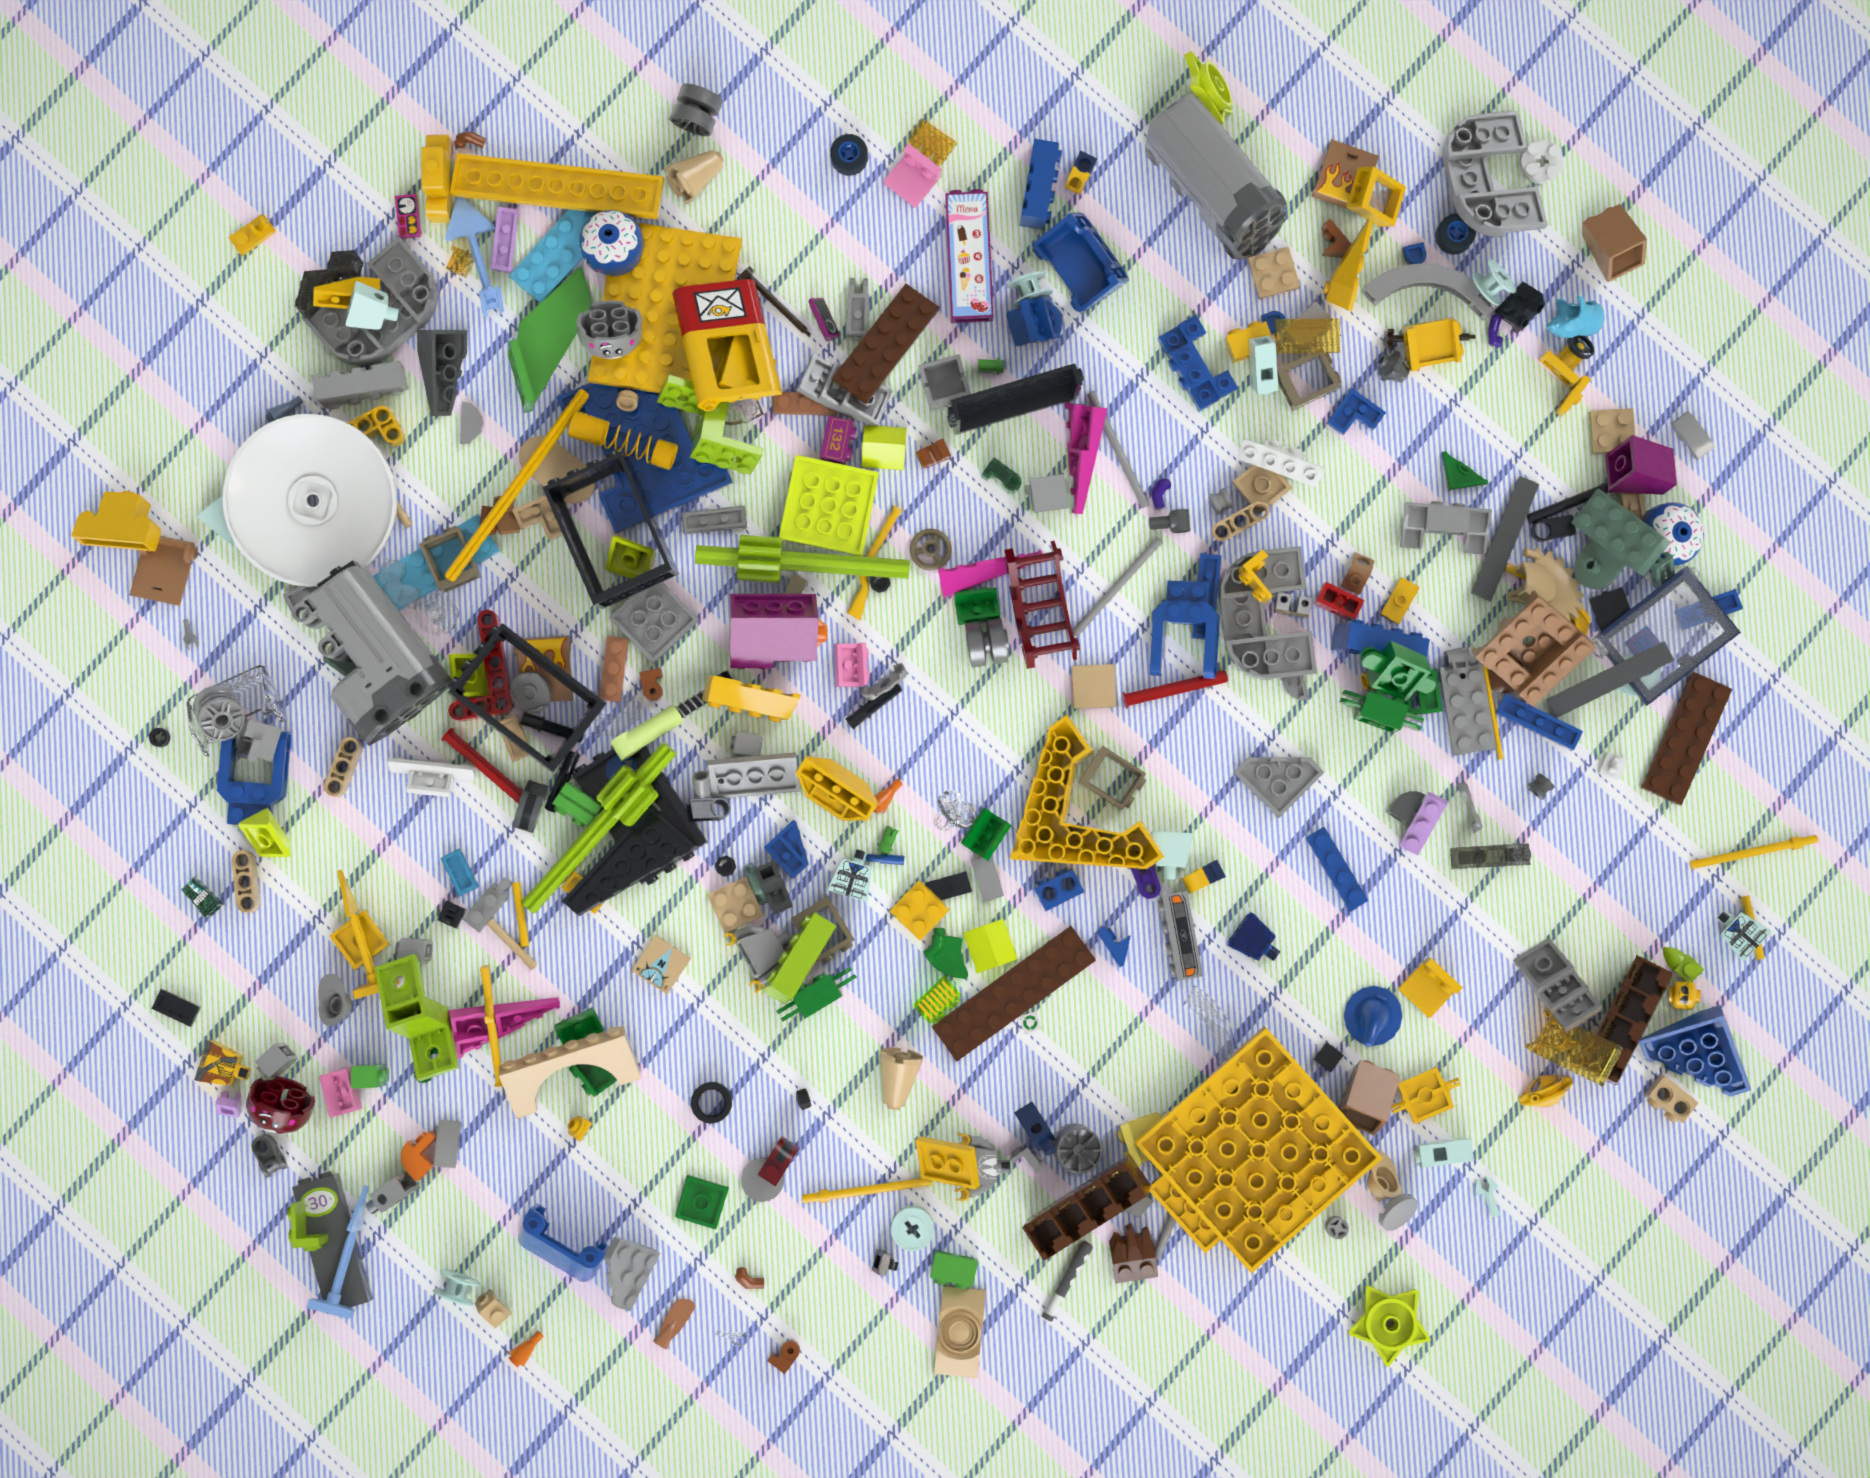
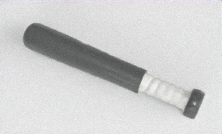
(1070, 1275)

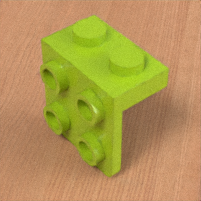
(298, 1235)

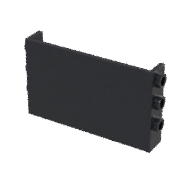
(1015, 399)
(593, 778)

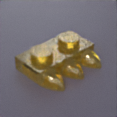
(932, 142)

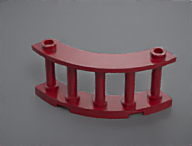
(1021, 608)

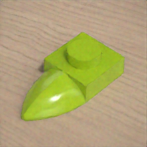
(1682, 964)

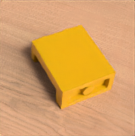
(1432, 343)

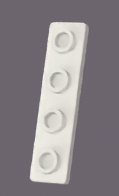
(1281, 460)
(430, 777)

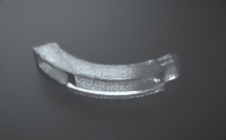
(1216, 1022)

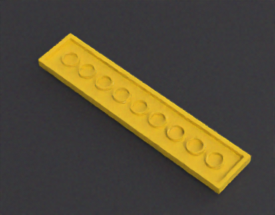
(556, 185)

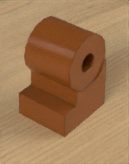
(933, 454)
(651, 688)
(789, 1352)

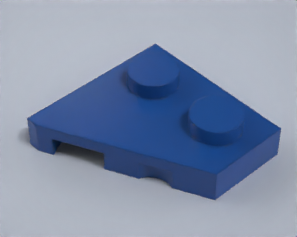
(789, 850)

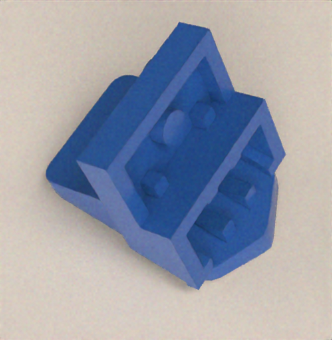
(1035, 321)

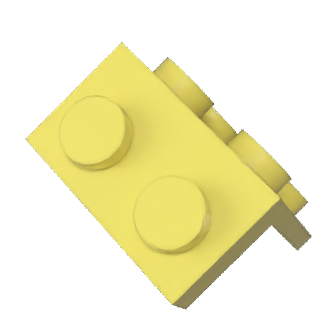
(1133, 1129)

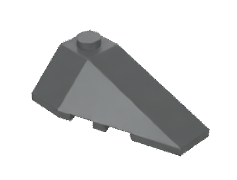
(440, 362)

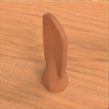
(674, 1321)

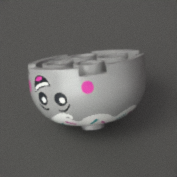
(610, 329)

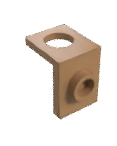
(508, 522)
(1357, 574)

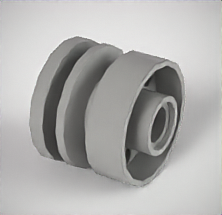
(218, 713)

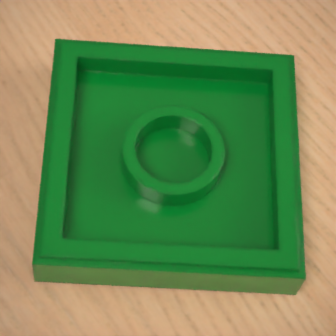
(701, 1202)

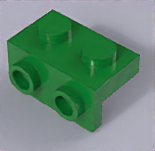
(976, 605)
(985, 834)
(579, 1026)
(594, 1078)

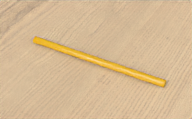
(1493, 715)

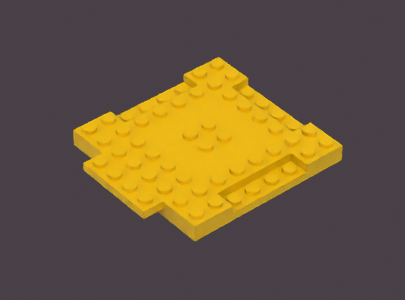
(1254, 1153)

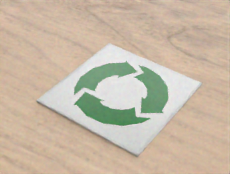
(1030, 1022)

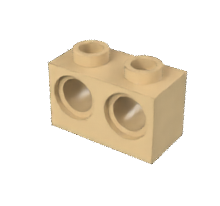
(1673, 1094)

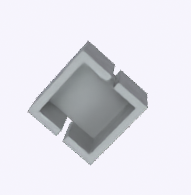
(943, 381)

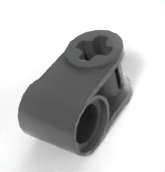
(268, 1156)

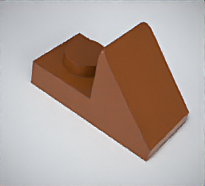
(1339, 242)

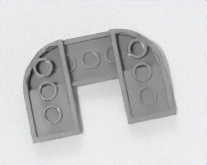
(1470, 179)
(414, 296)
(1245, 619)

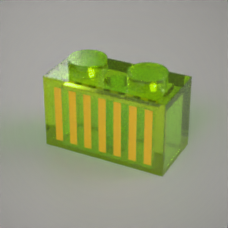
(937, 1000)

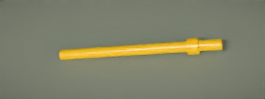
(1793, 843)
(825, 1195)

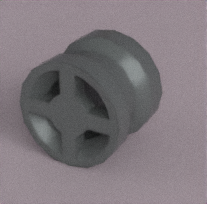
(1540, 786)

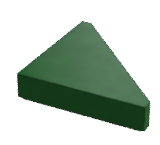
(1459, 475)

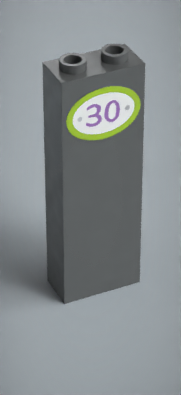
(330, 1215)

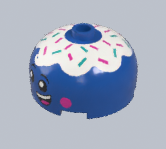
(615, 253)
(1668, 520)

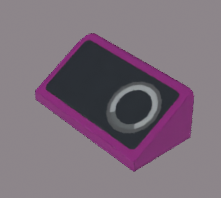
(824, 318)

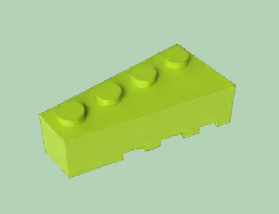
(799, 958)

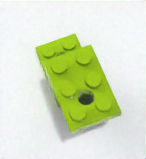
(708, 437)
(416, 1017)

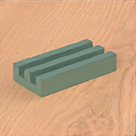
(1658, 571)

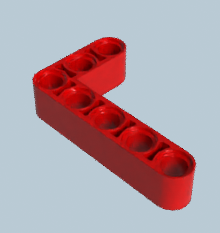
(491, 674)

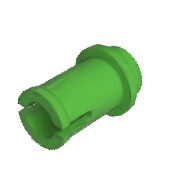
(991, 365)
(887, 840)

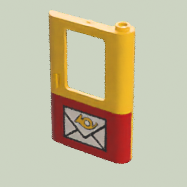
(718, 312)

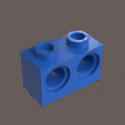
(1060, 894)

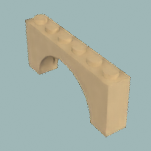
(606, 1050)

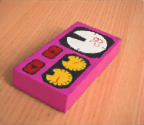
(408, 216)

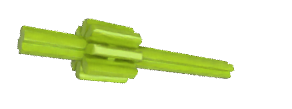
(763, 559)
(623, 799)

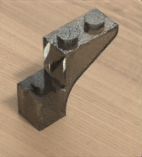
(340, 267)
(1490, 856)

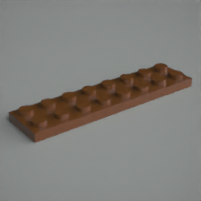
(1013, 993)

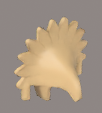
(1550, 581)

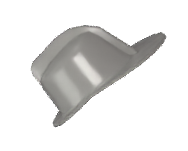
(333, 1001)

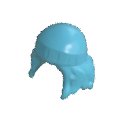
(1577, 319)

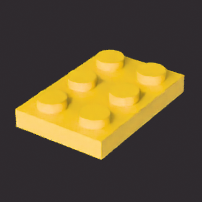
(947, 1162)

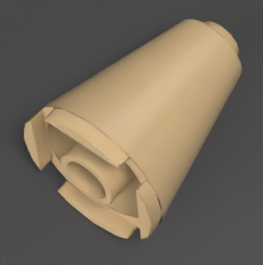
(693, 174)
(898, 1075)

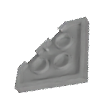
(1278, 779)
(628, 1270)

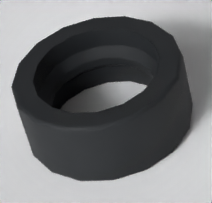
(711, 1118)

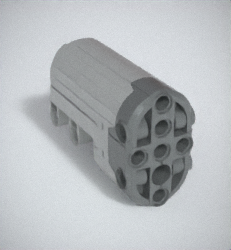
(1216, 177)
(394, 666)

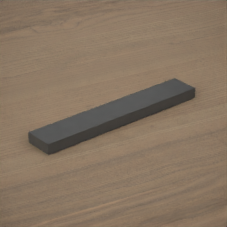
(1505, 538)
(1610, 679)

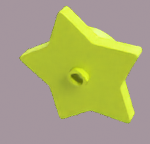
(1209, 87)
(1403, 1332)

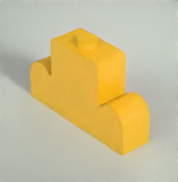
(437, 177)
(737, 364)
(119, 523)

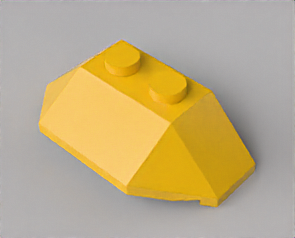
(836, 789)

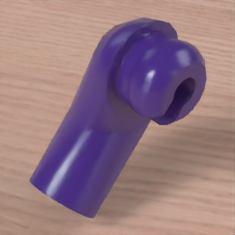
(1493, 328)
(1157, 492)

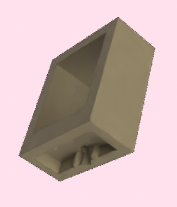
(1289, 390)
(433, 541)
(1098, 759)
(818, 906)

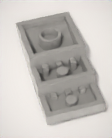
(818, 386)
(1557, 984)

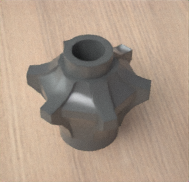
(1392, 367)

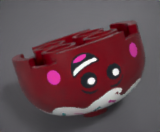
(279, 1116)

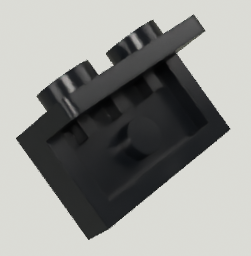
(1521, 307)

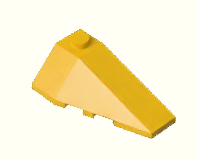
(1344, 281)

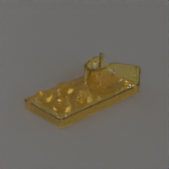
(1576, 1050)

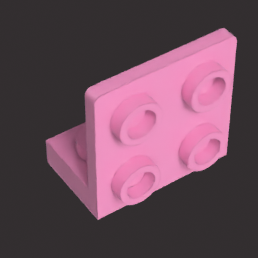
(913, 176)

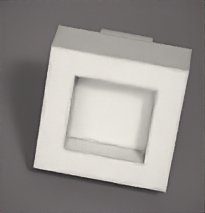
(1612, 766)

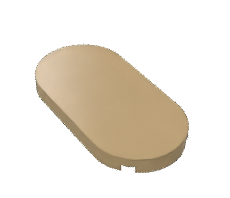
(555, 465)

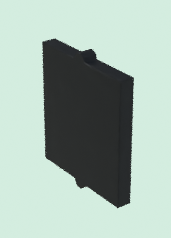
(1609, 607)

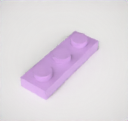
(504, 239)
(1423, 823)

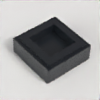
(1328, 1057)

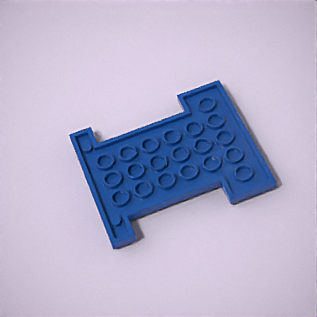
(663, 488)

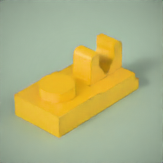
(252, 234)

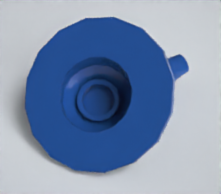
(1373, 1016)

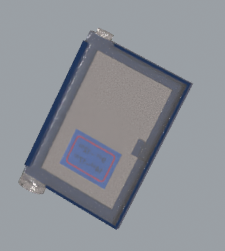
(1675, 613)

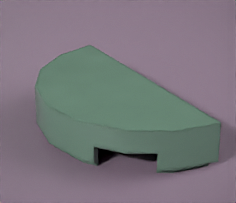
(755, 884)

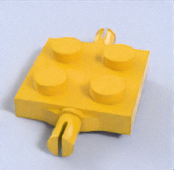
(1425, 1095)

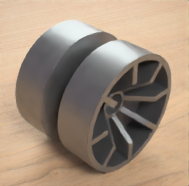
(696, 109)
(992, 641)
(1077, 1148)

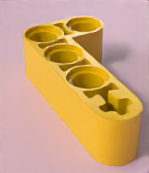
(377, 426)

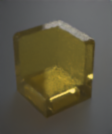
(460, 262)

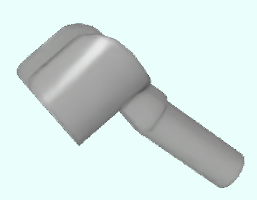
(189, 637)

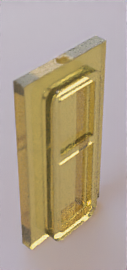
(1307, 336)

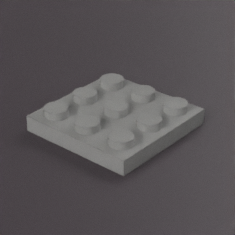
(654, 620)

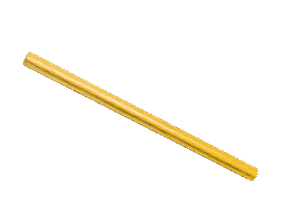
(516, 486)

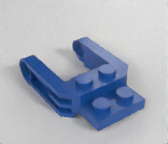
(1186, 605)
(248, 797)

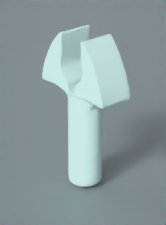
(1488, 1195)

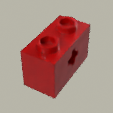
(1338, 601)

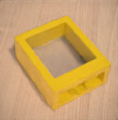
(1376, 196)

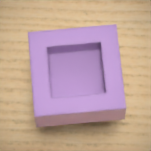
(228, 1106)

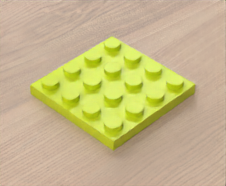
(828, 505)

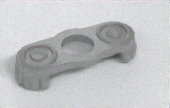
(894, 678)
(1463, 787)

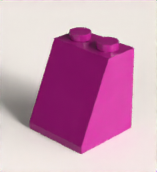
(1640, 467)

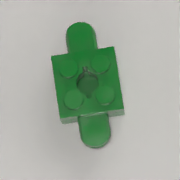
(1389, 677)
(1381, 711)
(817, 995)

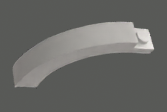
(1427, 276)

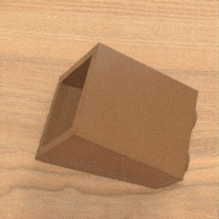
(1615, 242)
(1369, 1096)

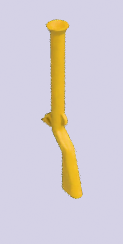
(857, 606)
(490, 1021)

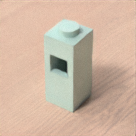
(1263, 365)
(1443, 1152)

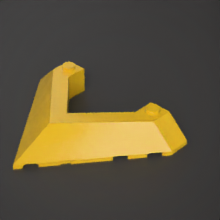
(1044, 830)

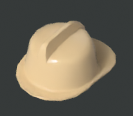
(1383, 1179)

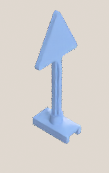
(468, 223)
(332, 1305)

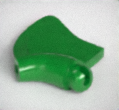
(946, 954)

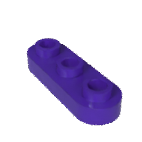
(1144, 878)

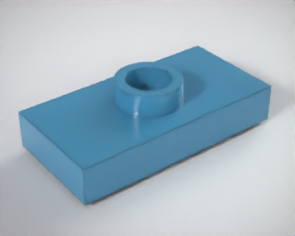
(459, 872)

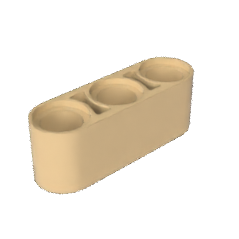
(1233, 528)
(334, 773)
(239, 873)

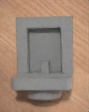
(1032, 1158)

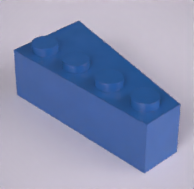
(1039, 184)
(1358, 636)

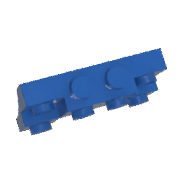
(1190, 366)

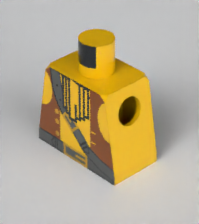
(221, 1065)

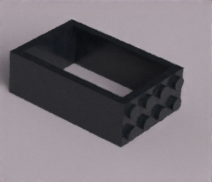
(556, 492)
(504, 633)

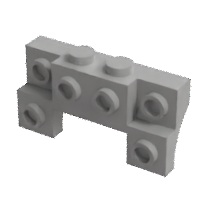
(1448, 520)

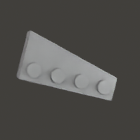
(359, 385)

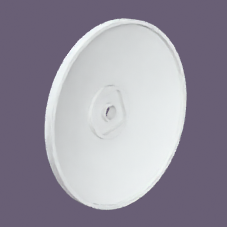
(270, 491)

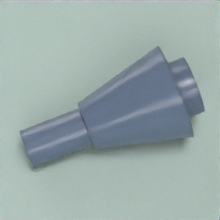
(283, 410)

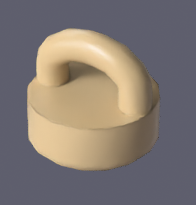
(627, 400)

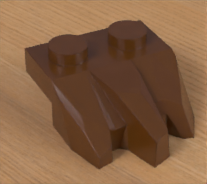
(1133, 1255)

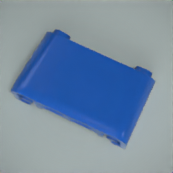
(1081, 260)
(534, 1239)

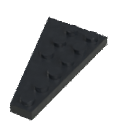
(637, 854)

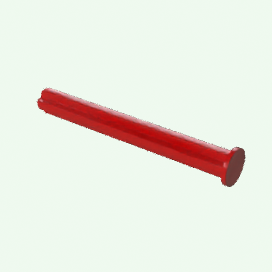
(1173, 689)
(482, 764)

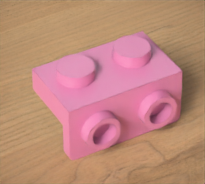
(851, 665)
(338, 1093)

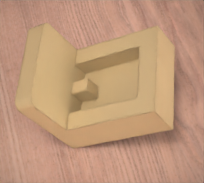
(492, 1308)

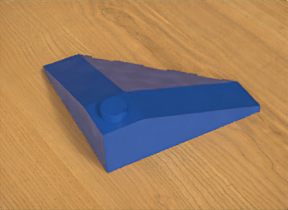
(1701, 1048)

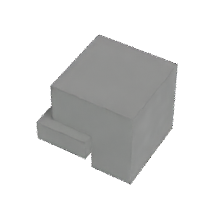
(1048, 493)
(257, 741)

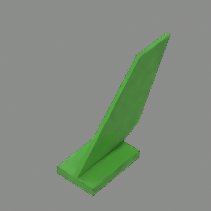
(546, 337)

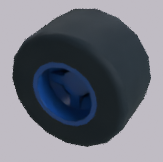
(849, 147)
(1456, 227)

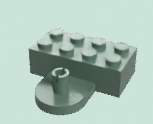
(1616, 541)

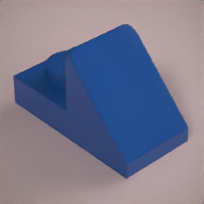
(1117, 950)

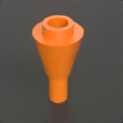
(885, 796)
(522, 1352)

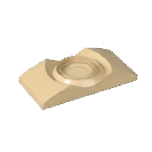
(960, 1331)

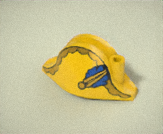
(1545, 1091)

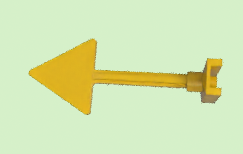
(351, 908)

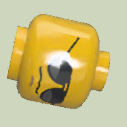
(1684, 995)

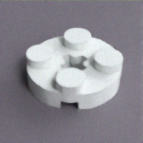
(1550, 153)

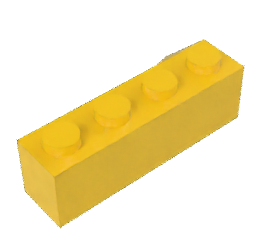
(749, 698)

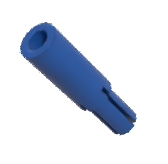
(886, 859)

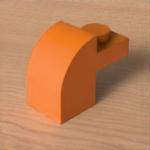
(414, 1159)

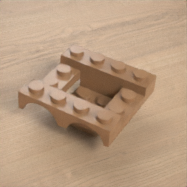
(1549, 657)

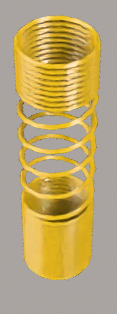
(595, 430)

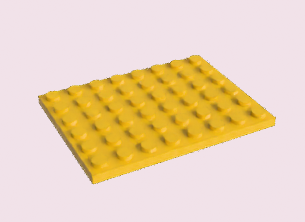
(668, 261)

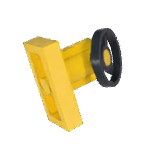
(1568, 359)

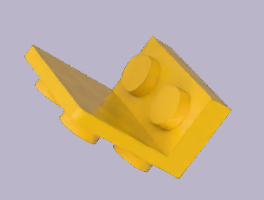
(1248, 577)
(1429, 987)

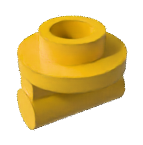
(578, 1127)

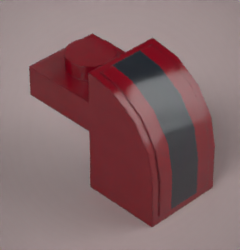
(778, 1161)

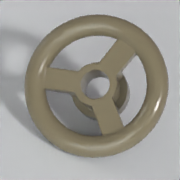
(930, 542)

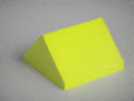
(883, 447)
(629, 557)
(477, 683)
(266, 835)
(990, 946)

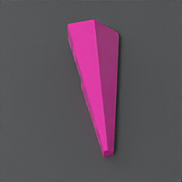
(1085, 434)
(971, 575)
(471, 1030)

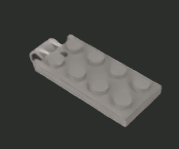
(1466, 703)
(747, 776)

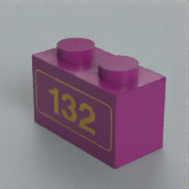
(837, 440)

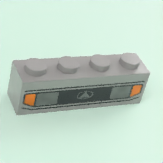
(1181, 936)

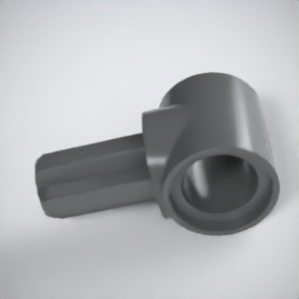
(1177, 521)

